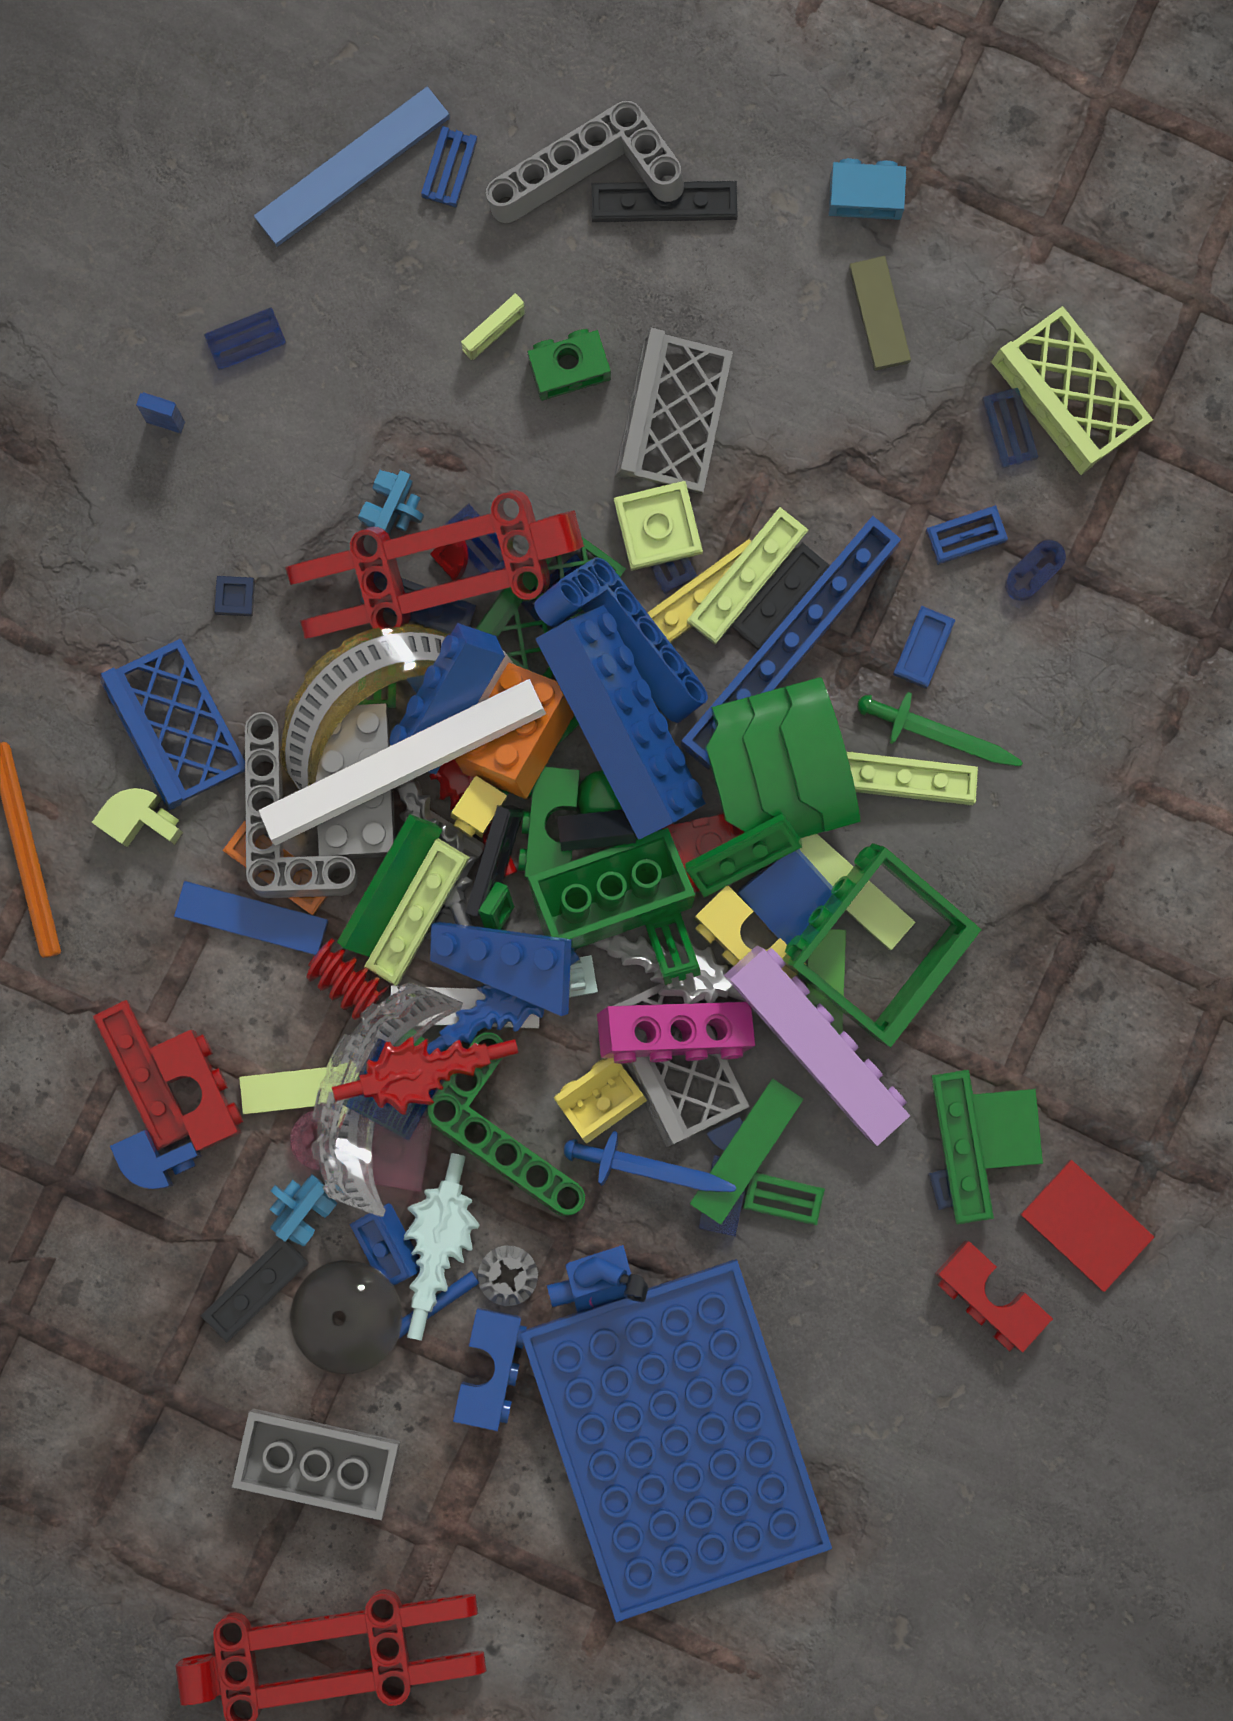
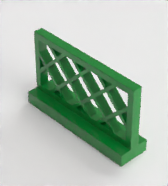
(507, 604)

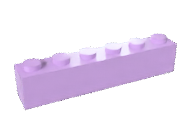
(817, 1045)

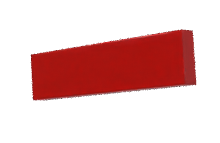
(141, 1074)

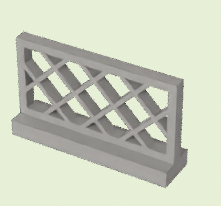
(642, 406)
(659, 1098)

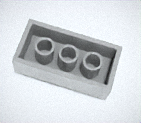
(369, 827)
(316, 1464)

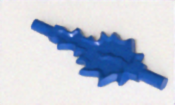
(495, 1008)

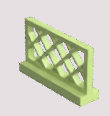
(1046, 405)

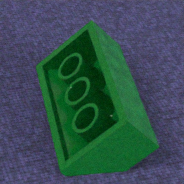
(612, 890)

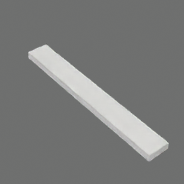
(402, 762)

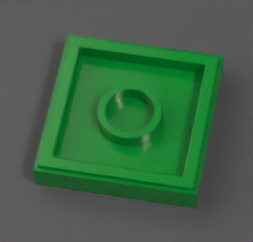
(1009, 1128)

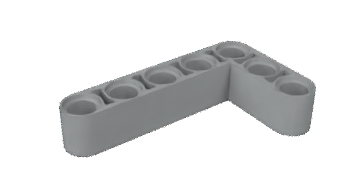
(587, 160)
(272, 858)

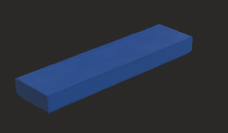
(251, 918)

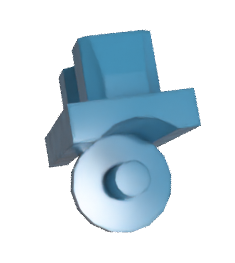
(396, 489)
(290, 1220)

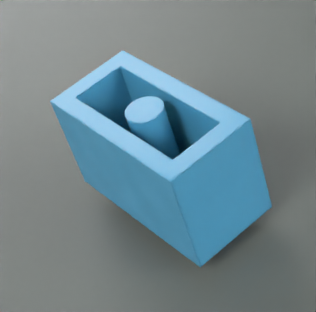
(867, 189)

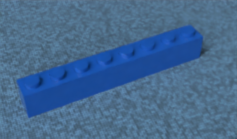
(802, 626)

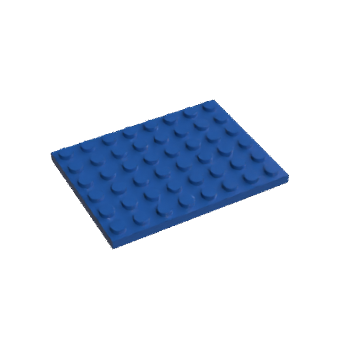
(676, 1440)

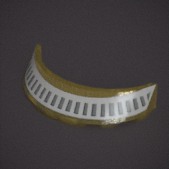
(344, 680)

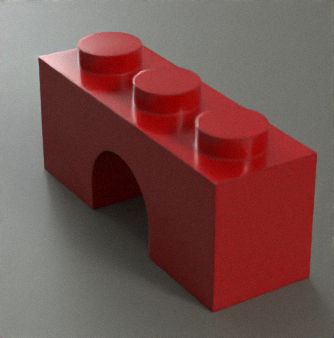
(213, 1118)
(1015, 1322)

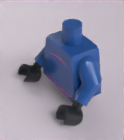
(598, 1281)

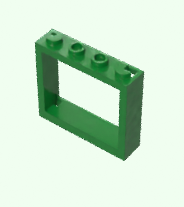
(927, 974)

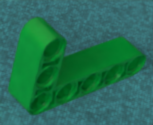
(496, 1137)

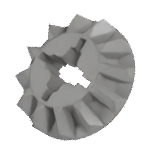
(524, 1282)

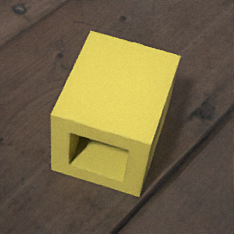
(477, 808)

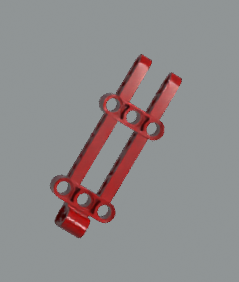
(546, 539)
(207, 1675)

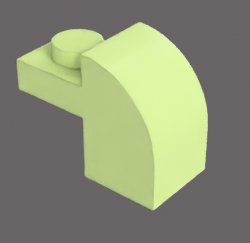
(131, 809)

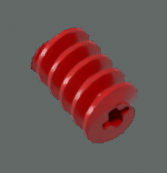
(344, 980)

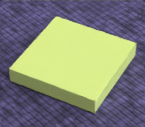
(658, 525)

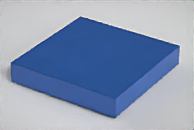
(787, 894)

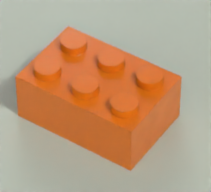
(519, 757)

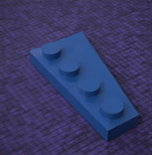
(510, 961)

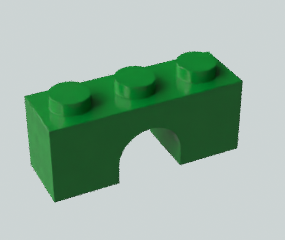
(552, 792)

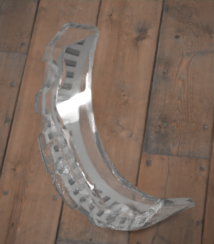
(343, 1134)

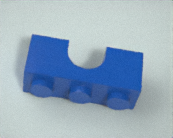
(485, 1403)

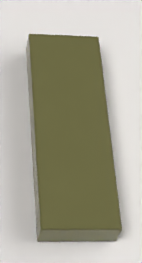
(879, 313)

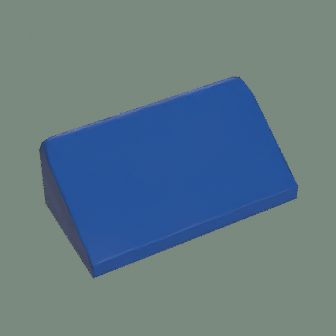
(385, 1245)

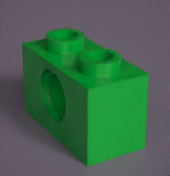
(556, 381)

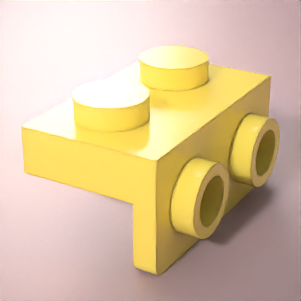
(599, 1098)

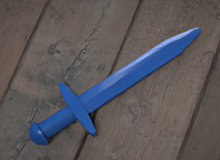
(610, 1159)

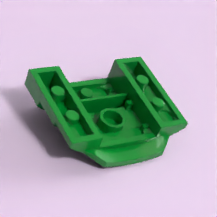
(783, 757)

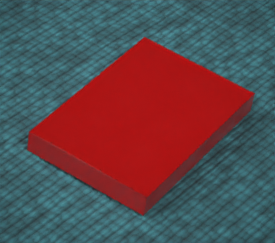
(1087, 1225)

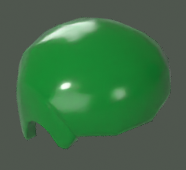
(596, 794)

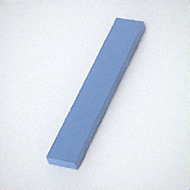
(352, 166)

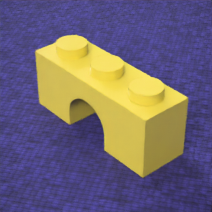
(722, 922)

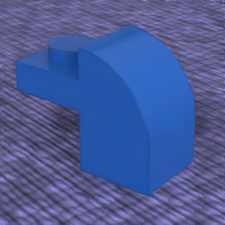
(145, 1167)

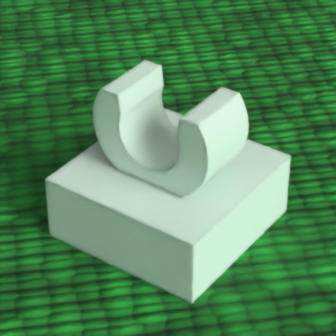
(582, 978)

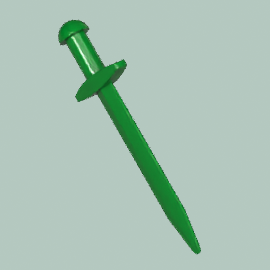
(930, 729)

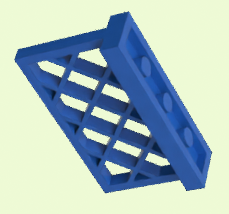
(146, 741)

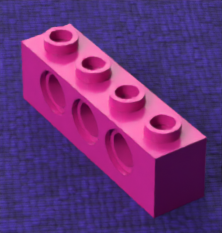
(730, 1019)

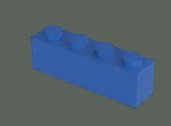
(453, 682)

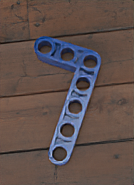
(596, 584)

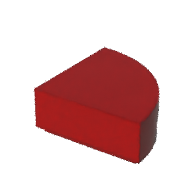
(452, 558)

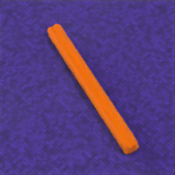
(26, 856)

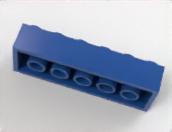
(621, 721)

